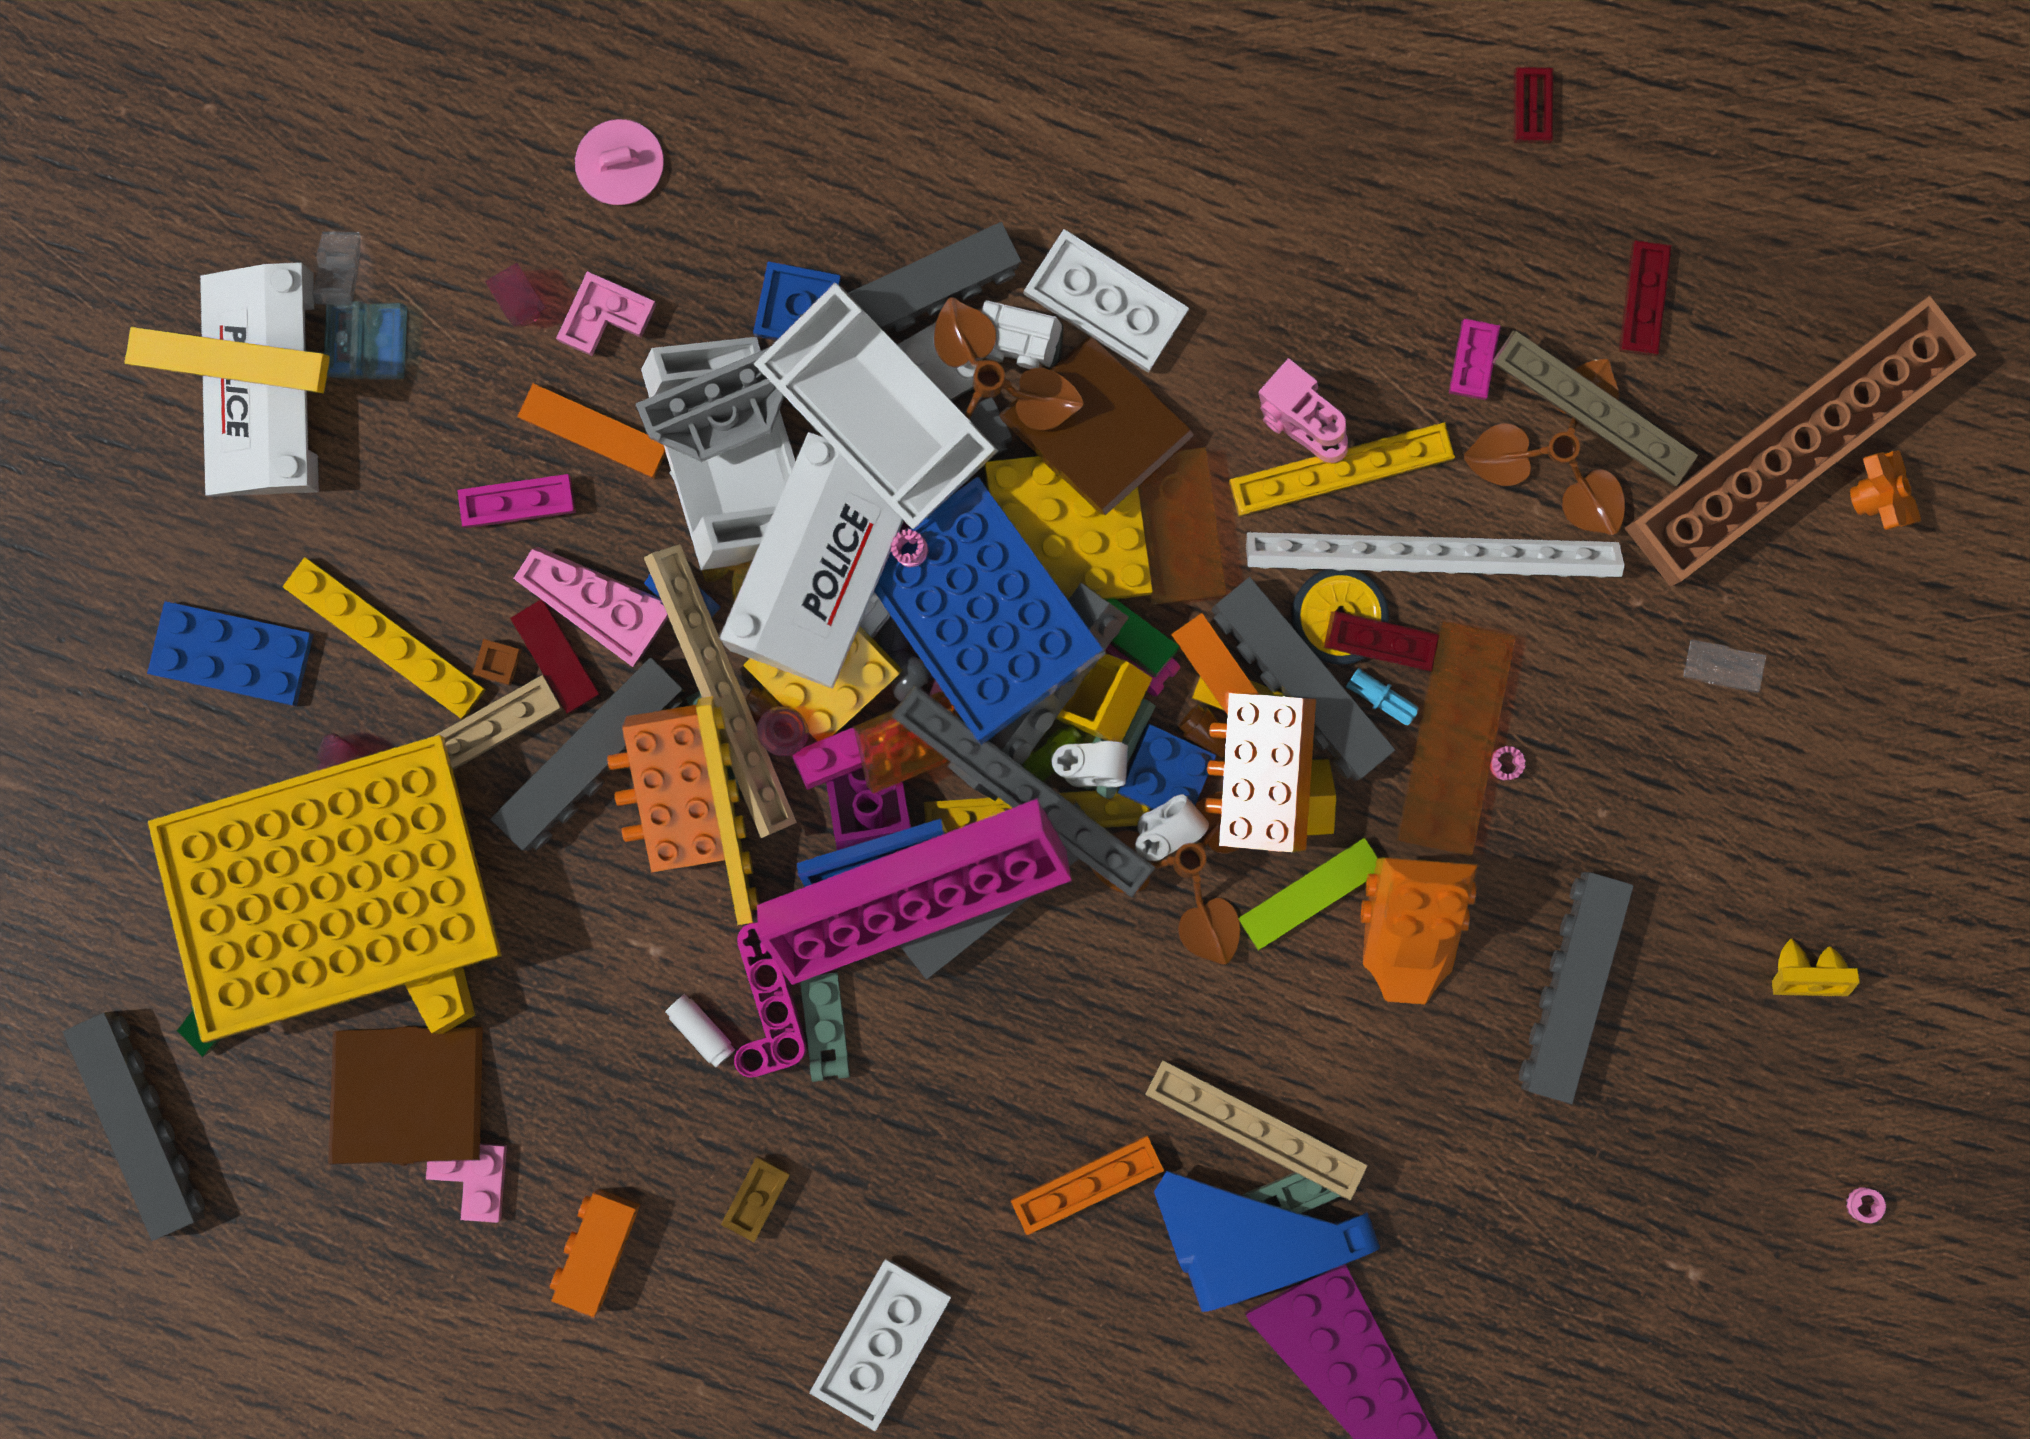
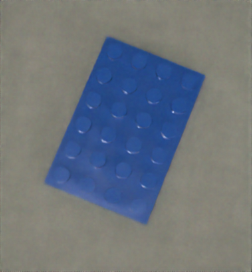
(985, 613)

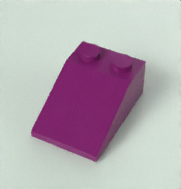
(864, 815)

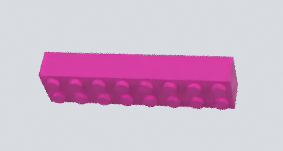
(913, 892)

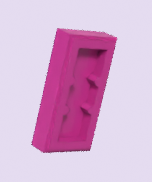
(1474, 359)

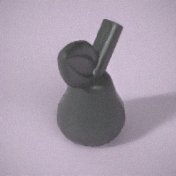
(913, 669)

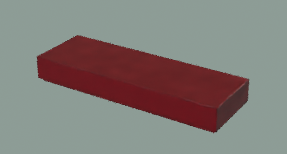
(1645, 298)
(1381, 641)
(555, 656)

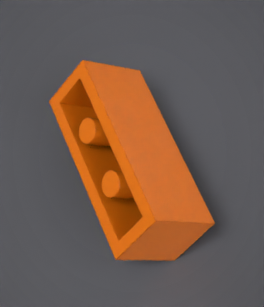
(594, 1252)

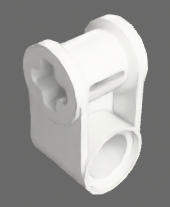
(1092, 763)
(1169, 828)

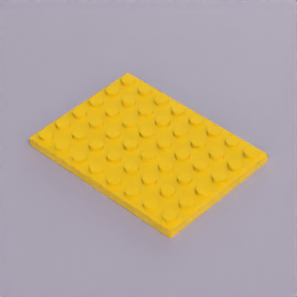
(323, 888)

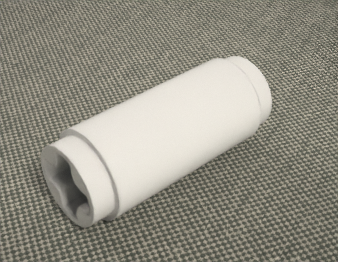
(700, 1030)

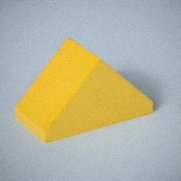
(1322, 799)

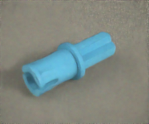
(1382, 697)

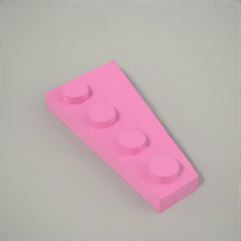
(601, 606)

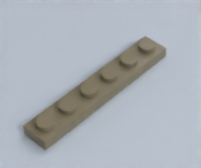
(1594, 408)

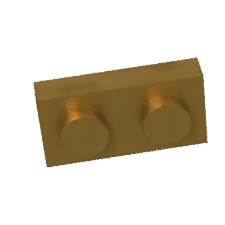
(755, 1199)

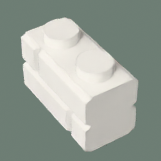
(1023, 335)

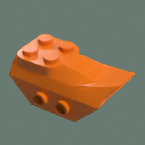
(1415, 924)

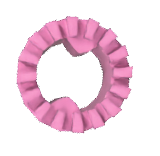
(913, 537)
(1518, 761)
(1855, 1201)

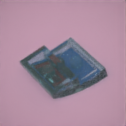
(366, 340)

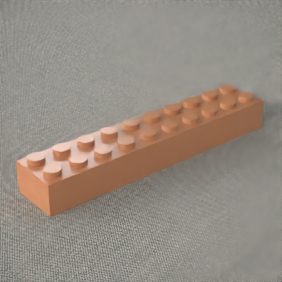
(1800, 441)

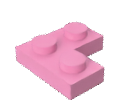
(603, 303)
(482, 1182)

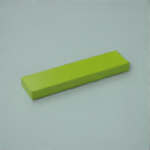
(1309, 894)

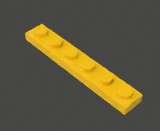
(384, 638)
(725, 793)

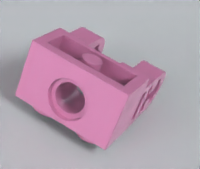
(1292, 407)

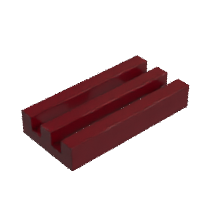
(1532, 135)

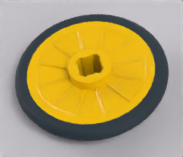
(1326, 593)

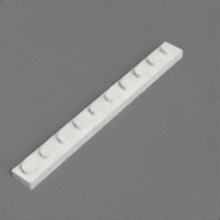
(1434, 554)

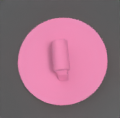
(619, 162)

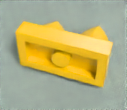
(1798, 978)

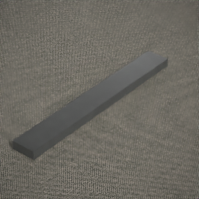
(1019, 786)

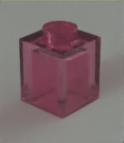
(516, 295)

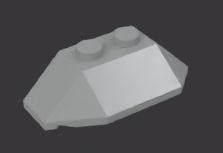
(714, 410)

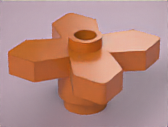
(1886, 491)

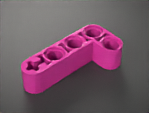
(764, 996)

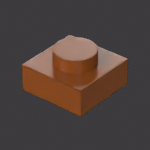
(497, 662)

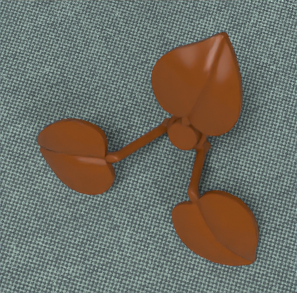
(969, 335)
(1590, 504)
(1212, 928)

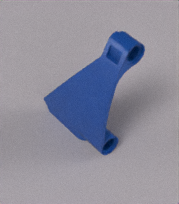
(1250, 1247)

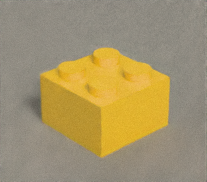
(1106, 699)

